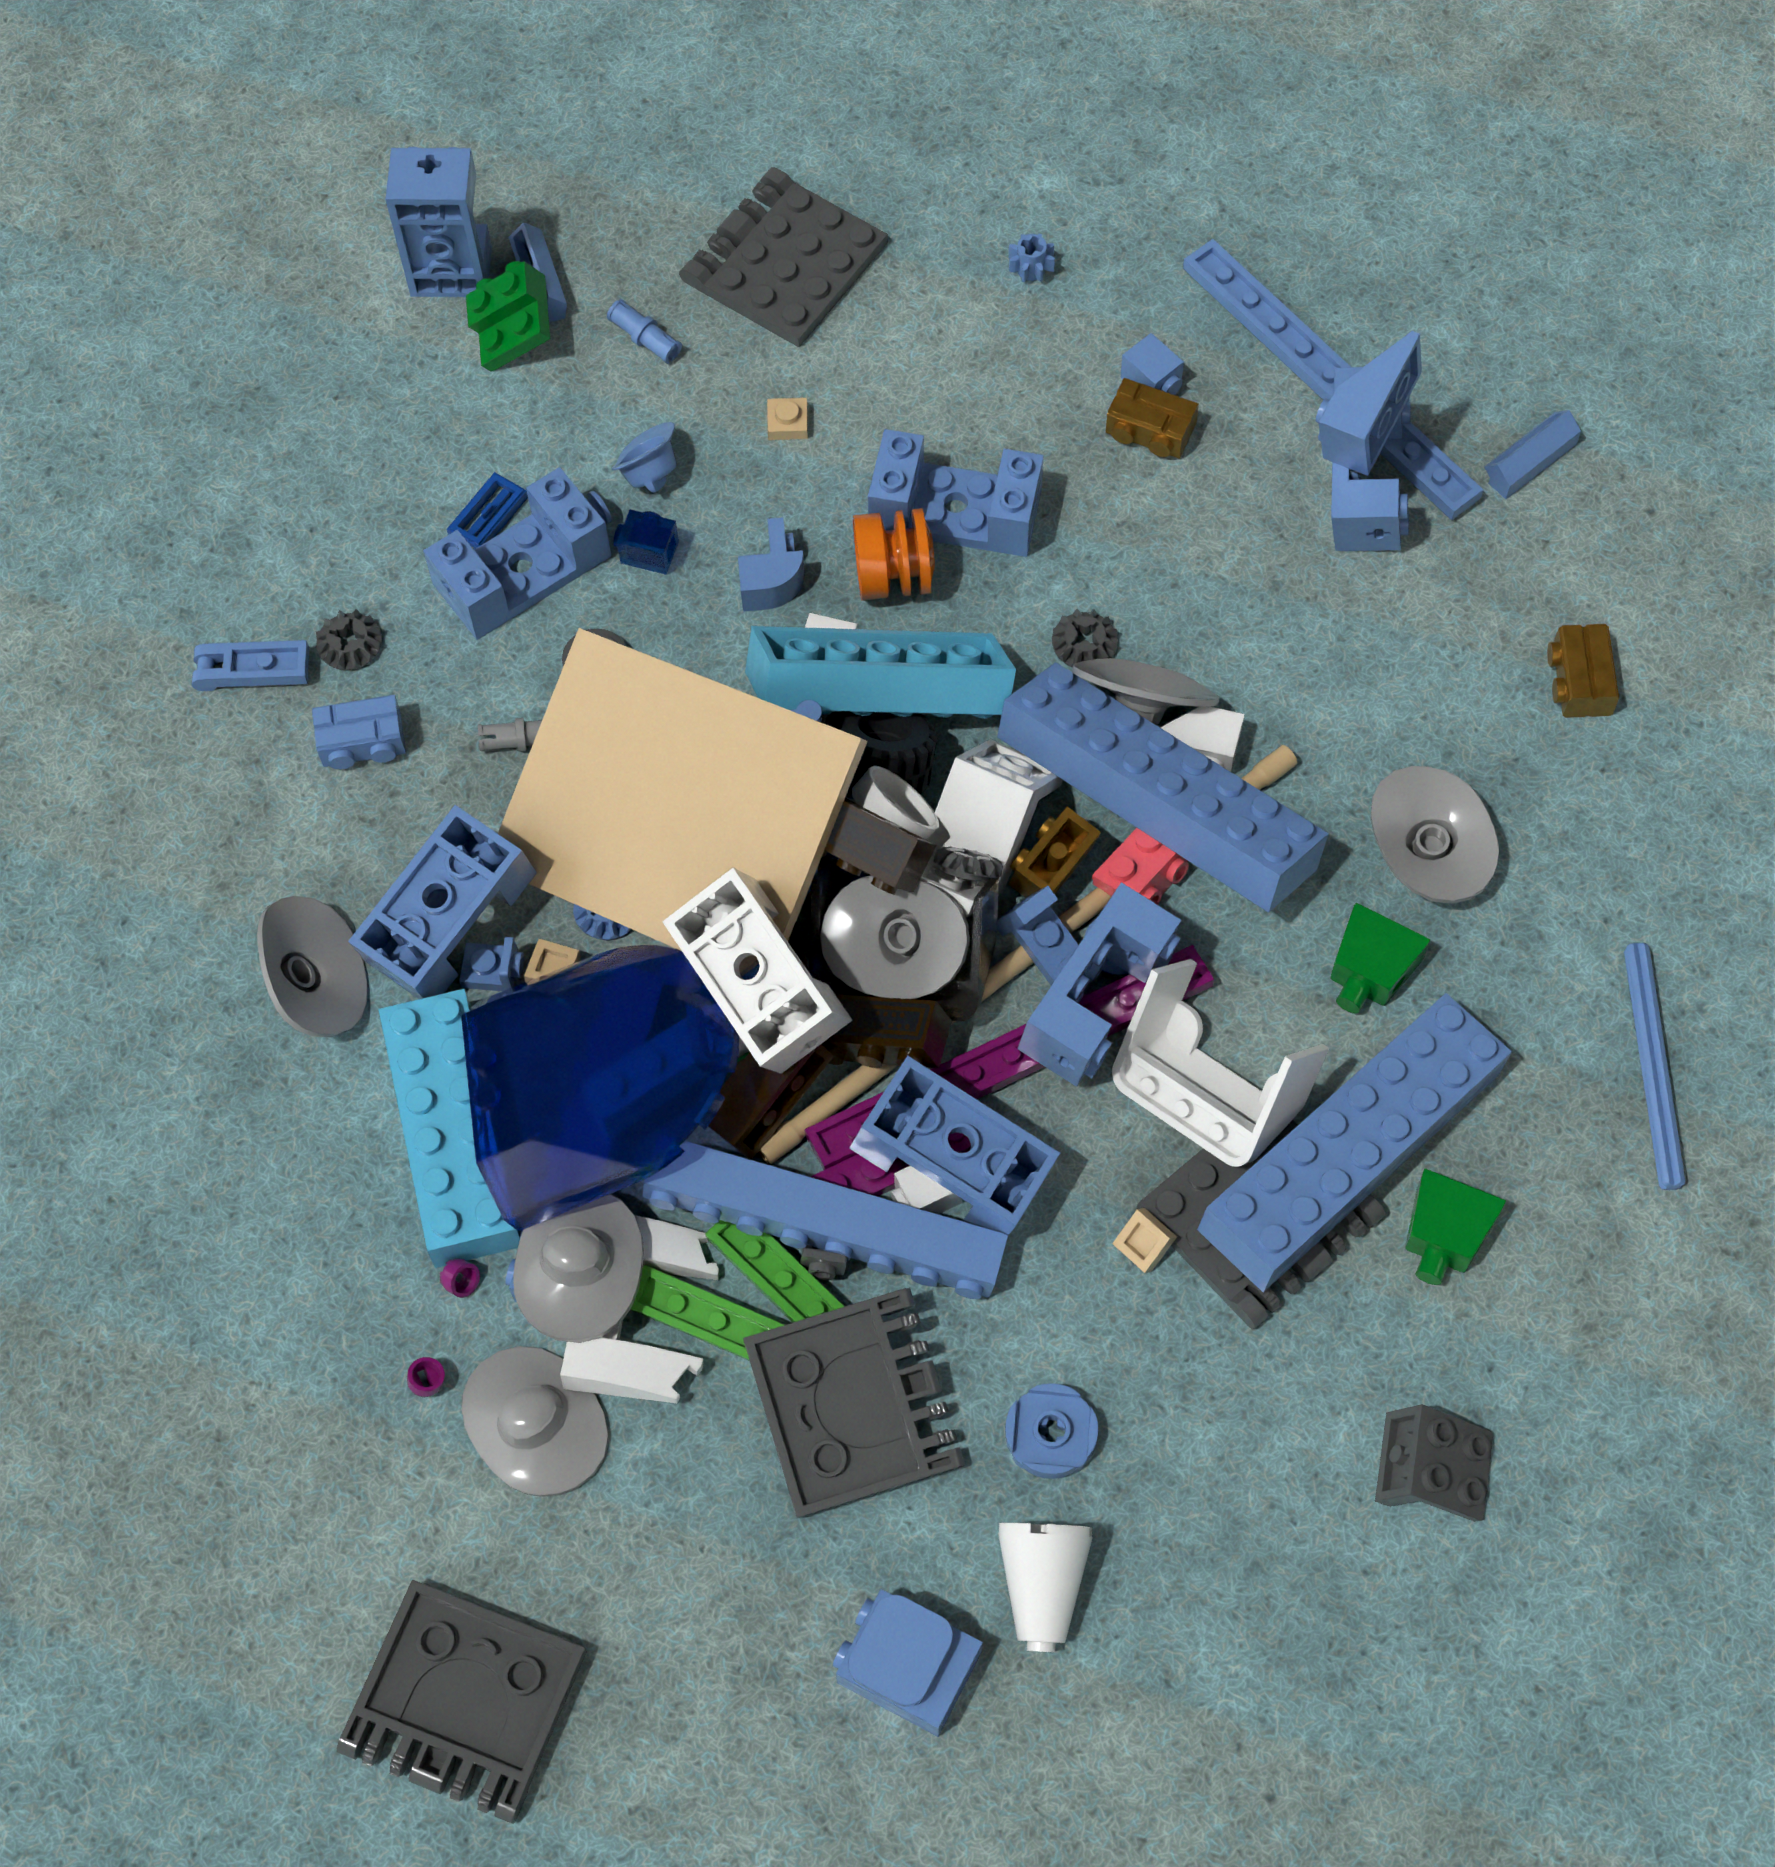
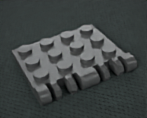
(786, 262)
(1182, 1203)
(844, 1405)
(465, 1691)

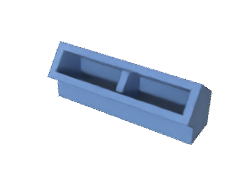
(531, 239)
(1533, 453)

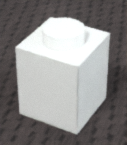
(921, 1192)

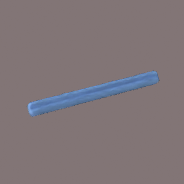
(1654, 1067)

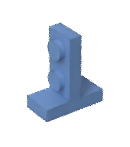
(1040, 932)

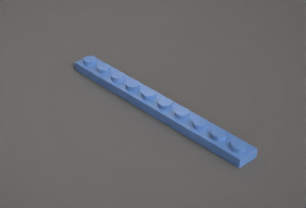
(1315, 363)

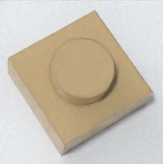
(787, 418)
(548, 958)
(1144, 1240)

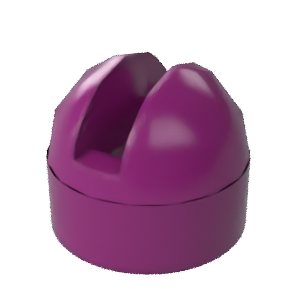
(468, 1282)
(434, 1373)

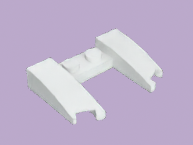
(633, 1368)

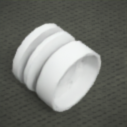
(895, 800)

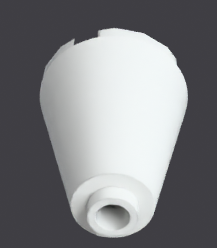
(1043, 1578)

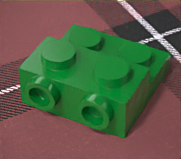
(509, 314)

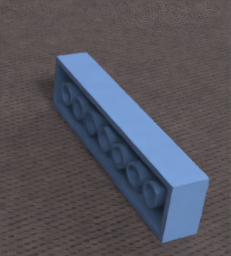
(1162, 786)
(1353, 1142)

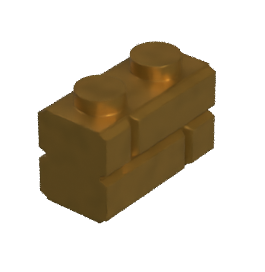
(1151, 418)
(1584, 671)

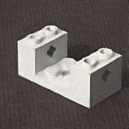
(779, 1010)

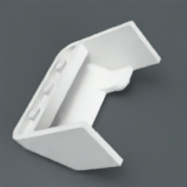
(1193, 1091)

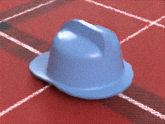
(648, 458)

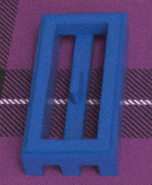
(499, 520)

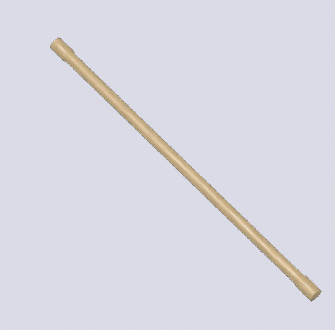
(793, 1131)

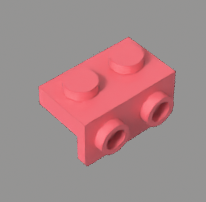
(1142, 866)

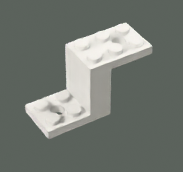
(986, 811)

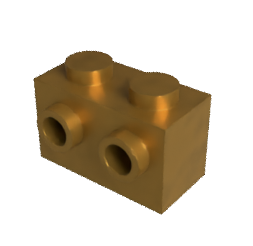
(1056, 855)

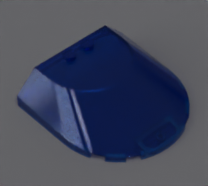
(592, 1078)

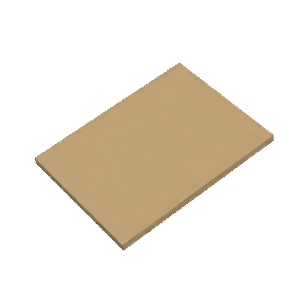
(666, 783)

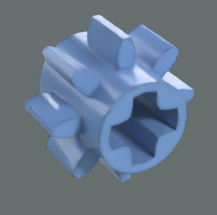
(1031, 257)

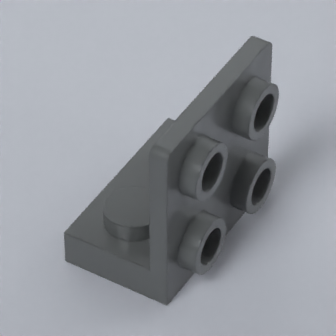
(1434, 1462)

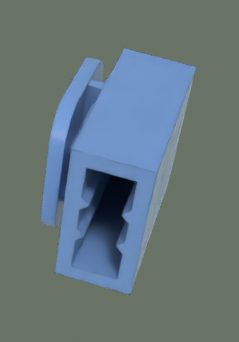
(907, 1660)

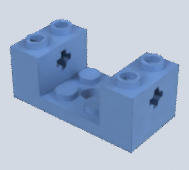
(434, 221)
(998, 507)
(1368, 511)
(558, 538)
(1130, 935)
(413, 940)
(914, 1125)

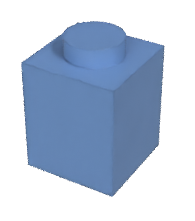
(1153, 365)

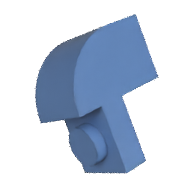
(773, 577)

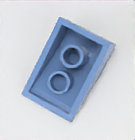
(1368, 405)

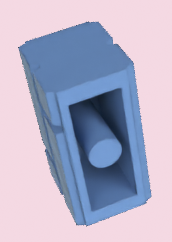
(358, 731)

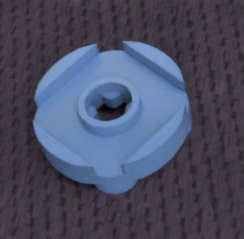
(1032, 1450)

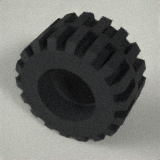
(894, 743)

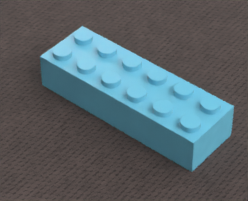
(880, 670)
(436, 1121)

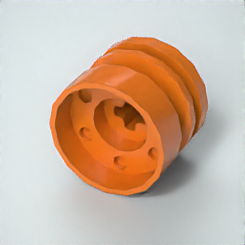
(892, 554)

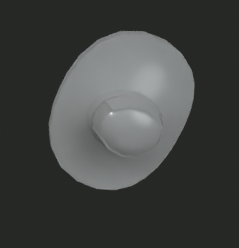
(1145, 686)
(1434, 834)
(895, 942)
(311, 966)
(580, 1270)
(530, 1426)

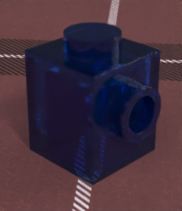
(646, 541)

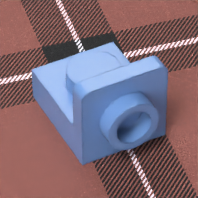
(491, 966)

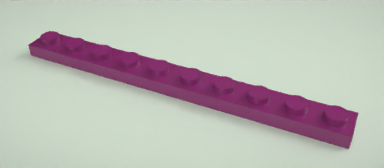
(998, 1060)

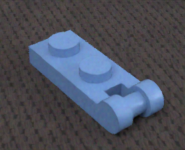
(250, 664)

